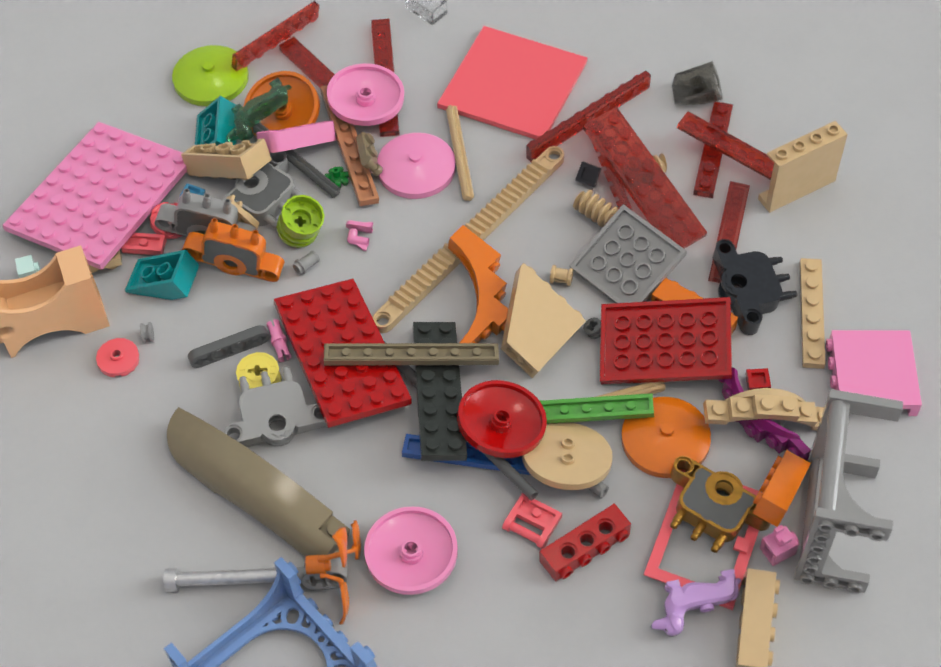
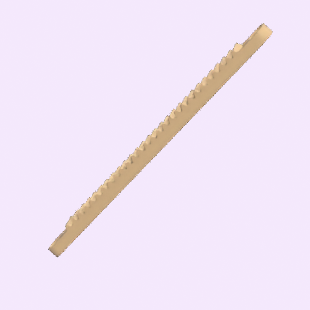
(482, 225)

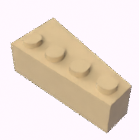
(226, 159)
(756, 618)

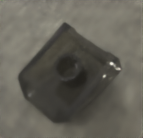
(697, 85)

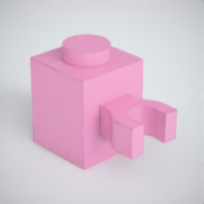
(779, 545)

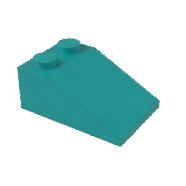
(163, 276)

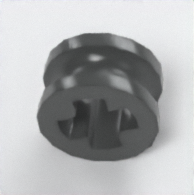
(593, 328)

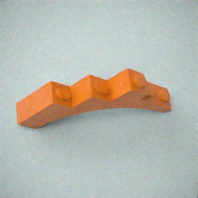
(481, 264)

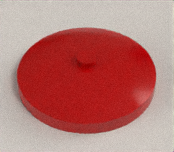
(501, 419)

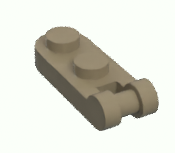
(368, 153)

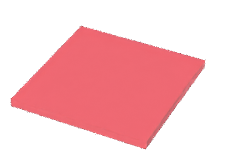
(513, 82)

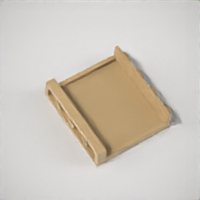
(804, 165)

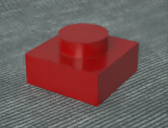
(757, 378)

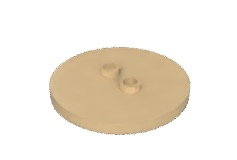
(570, 457)

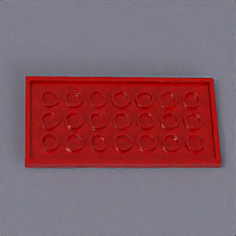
(340, 316)

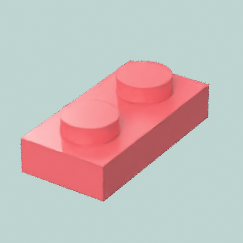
(145, 244)

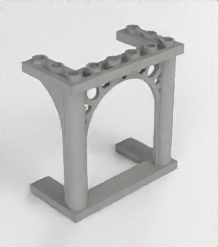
(828, 500)

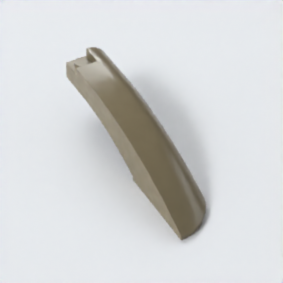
(252, 484)

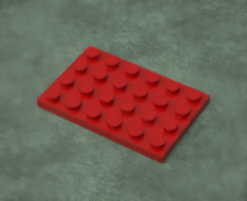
(666, 341)

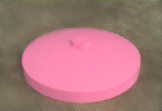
(365, 94)
(416, 165)
(411, 550)

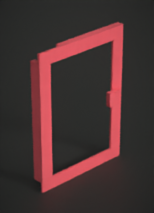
(742, 545)

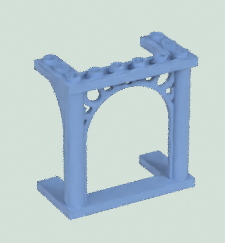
(282, 597)

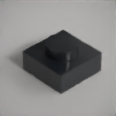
(588, 174)

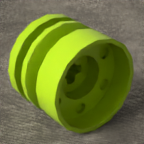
(302, 211)

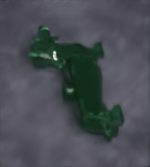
(257, 110)

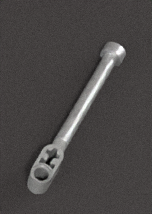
(174, 580)

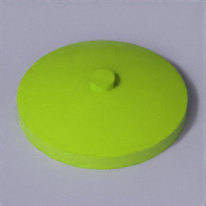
(207, 74)

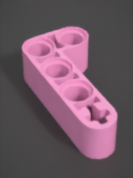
(298, 136)

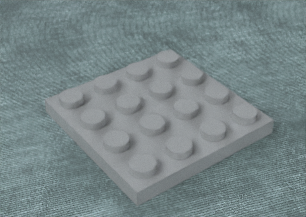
(628, 258)

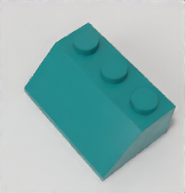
(215, 122)

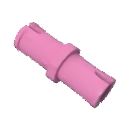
(278, 340)

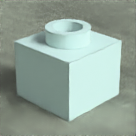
(26, 266)

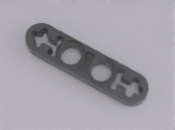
(208, 353)

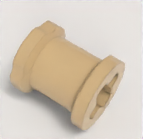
(561, 275)

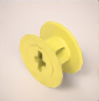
(254, 364)

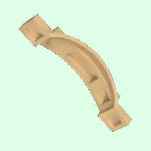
(763, 404)

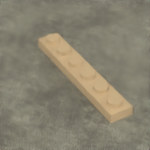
(812, 313)

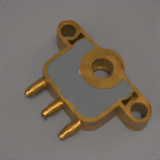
(706, 509)

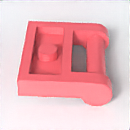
(535, 514)

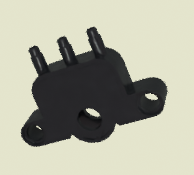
(757, 281)

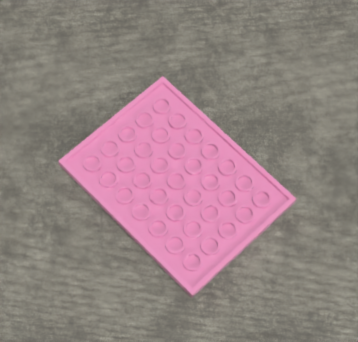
(98, 194)

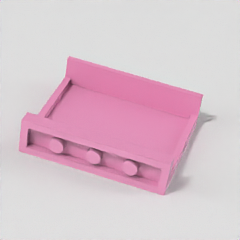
(875, 365)

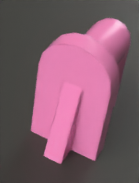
(354, 227)

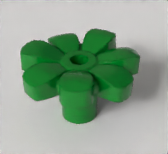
(338, 176)

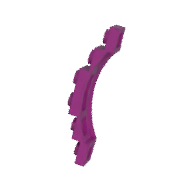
(774, 434)

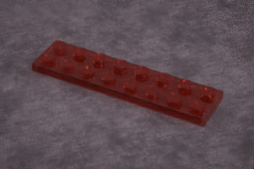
(644, 178)

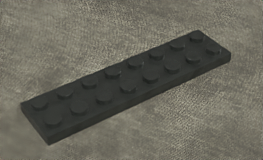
(438, 398)

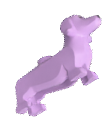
(695, 596)

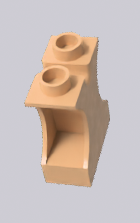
(51, 300)

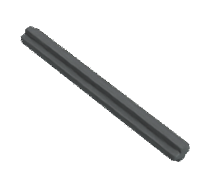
(306, 168)

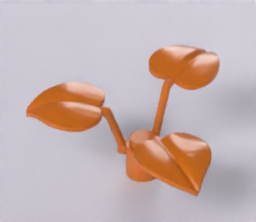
(322, 563)

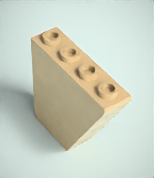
(536, 321)

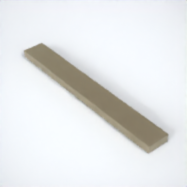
(411, 354)

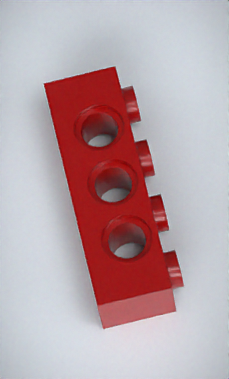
(609, 519)

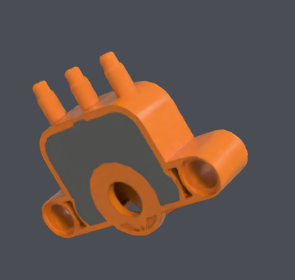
(237, 245)

